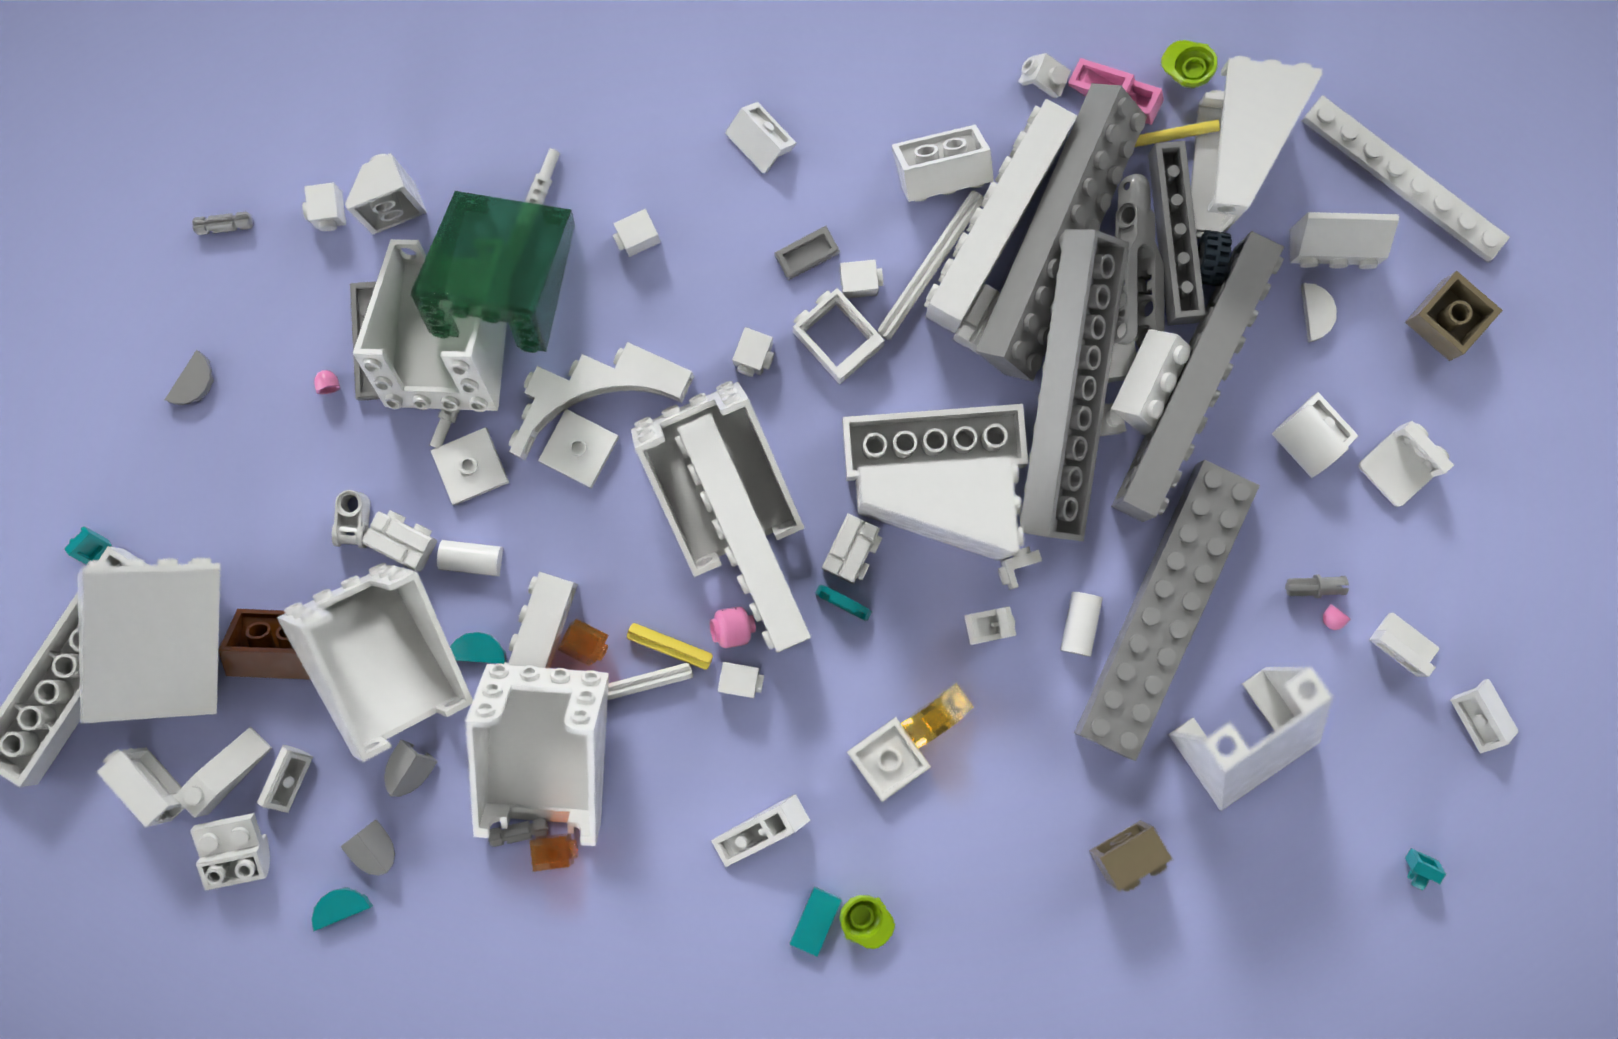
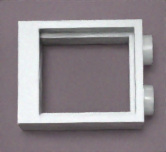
(859, 356)
(142, 785)

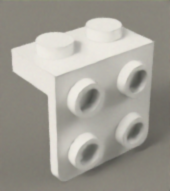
(1405, 463)

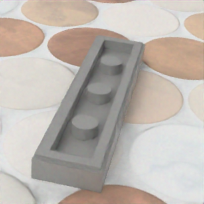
(360, 299)

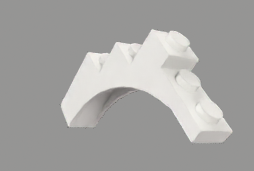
(633, 371)

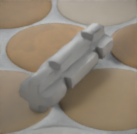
(222, 223)
(518, 832)

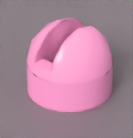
(326, 382)
(1334, 618)

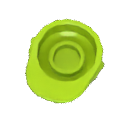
(1190, 63)
(866, 921)

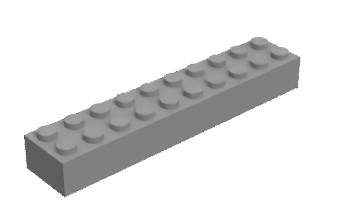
(1073, 200)
(1212, 346)
(1074, 384)
(1166, 609)

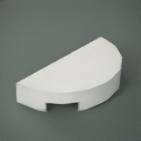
(1318, 310)

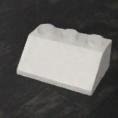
(943, 163)
(384, 195)
(1342, 239)
(1151, 379)

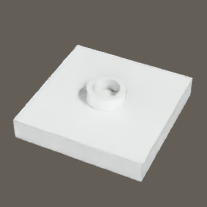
(578, 448)
(469, 466)
(888, 759)

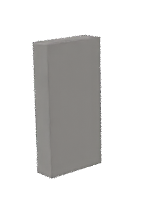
(807, 253)

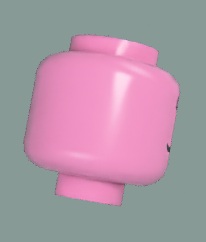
(732, 627)

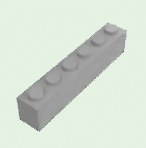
(1176, 233)

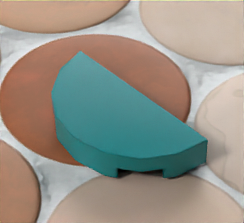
(843, 602)
(478, 648)
(337, 906)

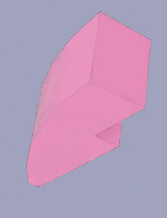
(1145, 96)

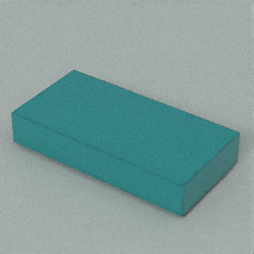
(815, 921)

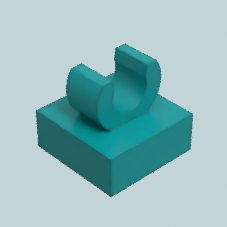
(87, 546)
(1423, 868)

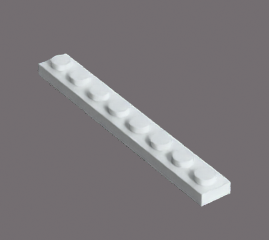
(1405, 179)

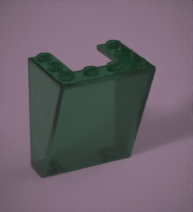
(497, 265)

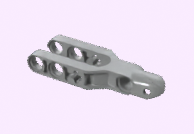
(1137, 226)

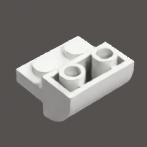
(1315, 435)
(231, 851)

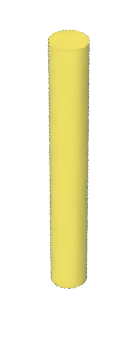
(1178, 133)

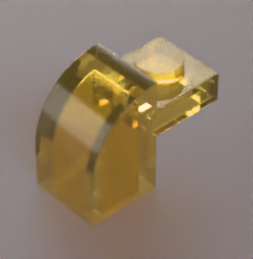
(937, 716)

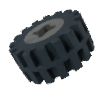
(1214, 256)

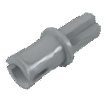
(1316, 586)

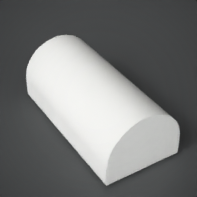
(469, 558)
(1081, 623)
(285, 779)

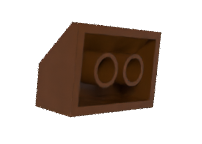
(259, 647)

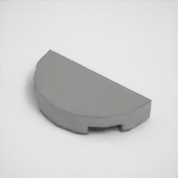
(193, 382)

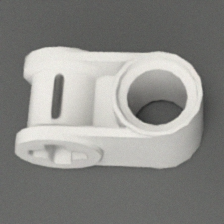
(350, 522)

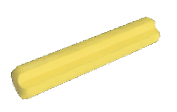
(669, 646)

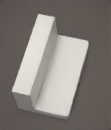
(759, 136)
(1405, 645)
(1485, 717)

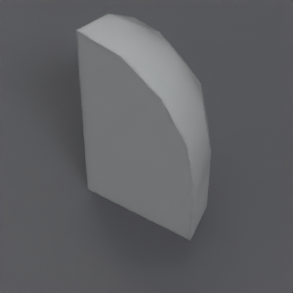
(407, 769)
(371, 849)

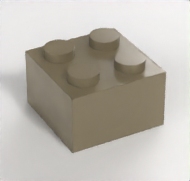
(1453, 316)
(1131, 856)

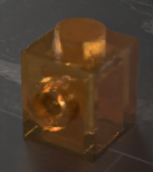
(584, 643)
(553, 851)

